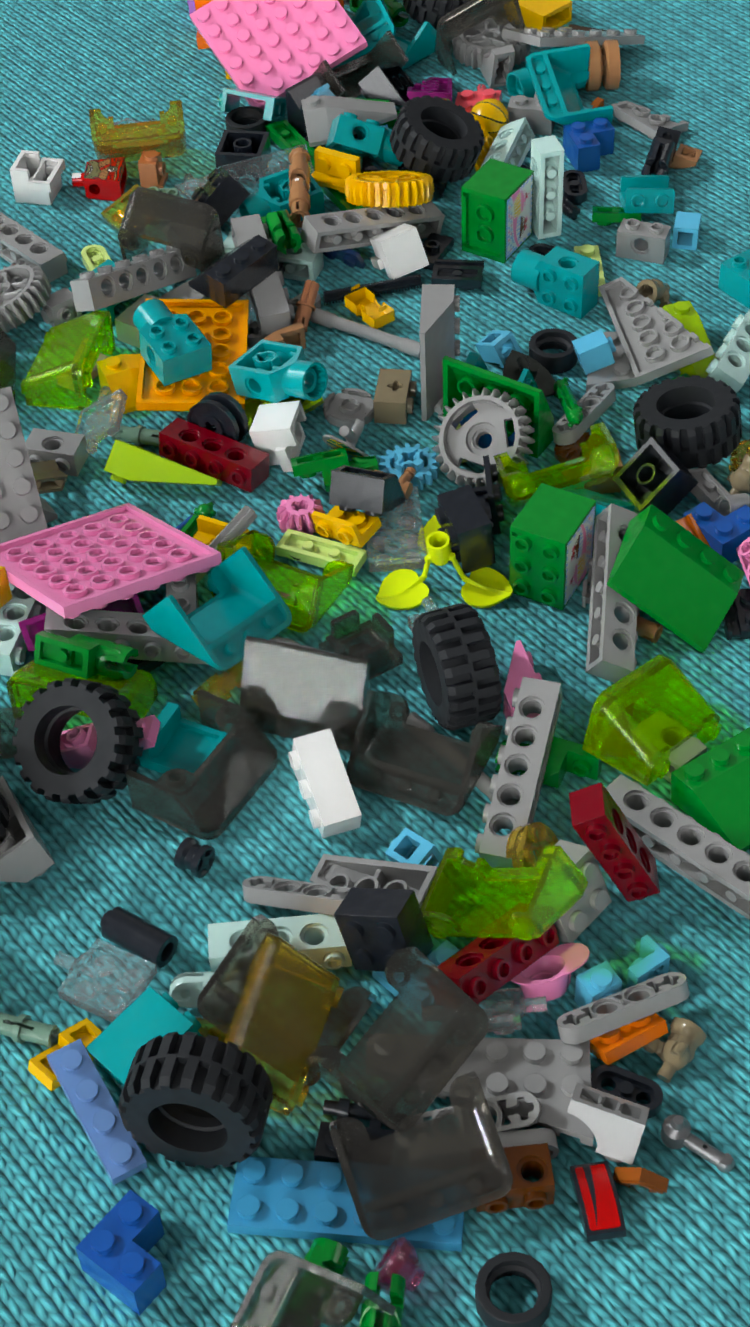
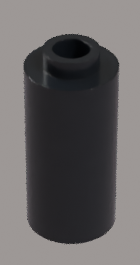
(138, 936)

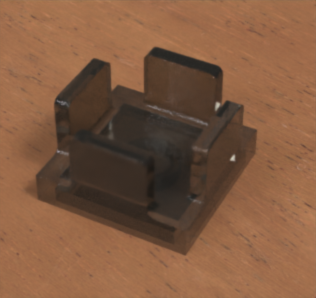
(367, 641)

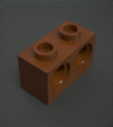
(526, 1162)

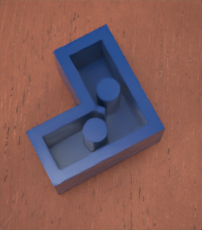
(587, 142)
(721, 531)
(118, 1252)

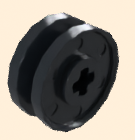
(221, 415)

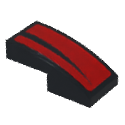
(597, 1201)

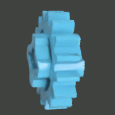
(411, 457)

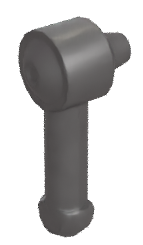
(677, 1134)

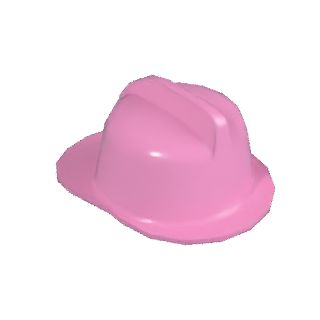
(552, 972)

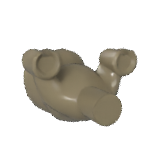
(655, 290)
(740, 478)
(678, 1048)

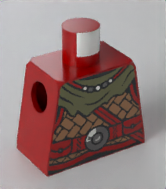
(103, 179)

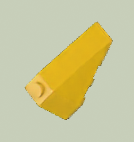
(121, 372)

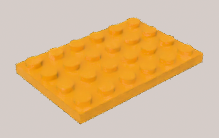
(228, 337)

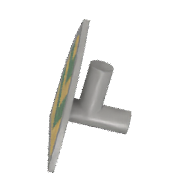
(351, 437)

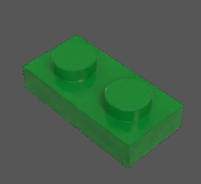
(606, 215)

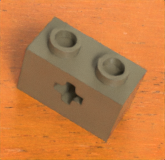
(393, 396)

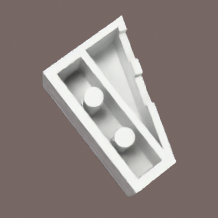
(324, 783)

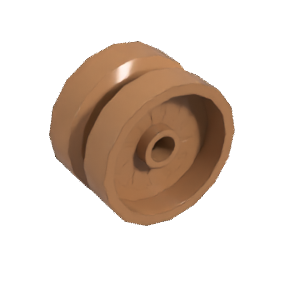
(604, 65)

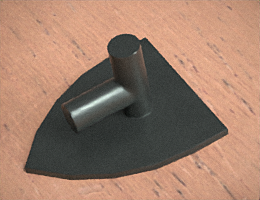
(518, 361)

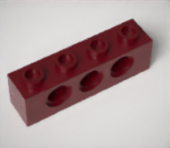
(214, 454)
(614, 842)
(492, 962)

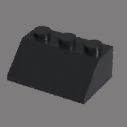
(387, 83)
(238, 271)

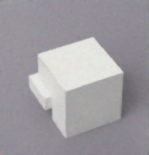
(36, 178)
(398, 251)
(279, 432)

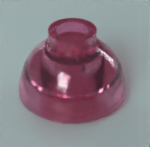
(402, 1260)

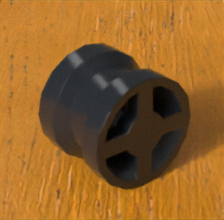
(194, 857)

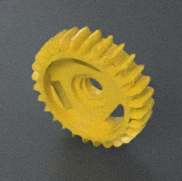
(389, 189)

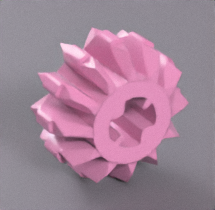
(297, 512)

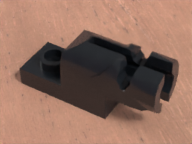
(661, 152)

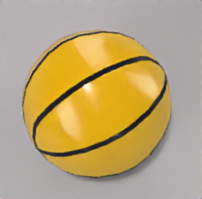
(491, 115)

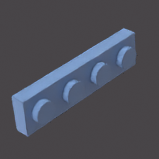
(96, 1111)

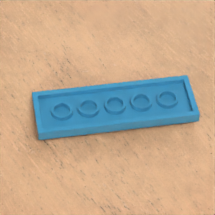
(314, 1202)

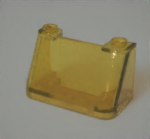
(132, 139)
(283, 1016)

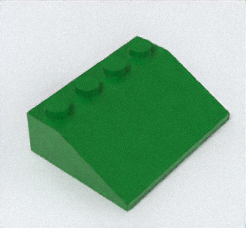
(463, 377)
(674, 577)
(717, 790)

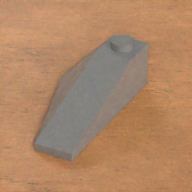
(321, 111)
(22, 849)
(373, 873)

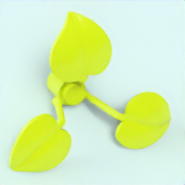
(406, 590)

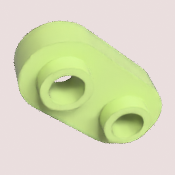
(94, 256)

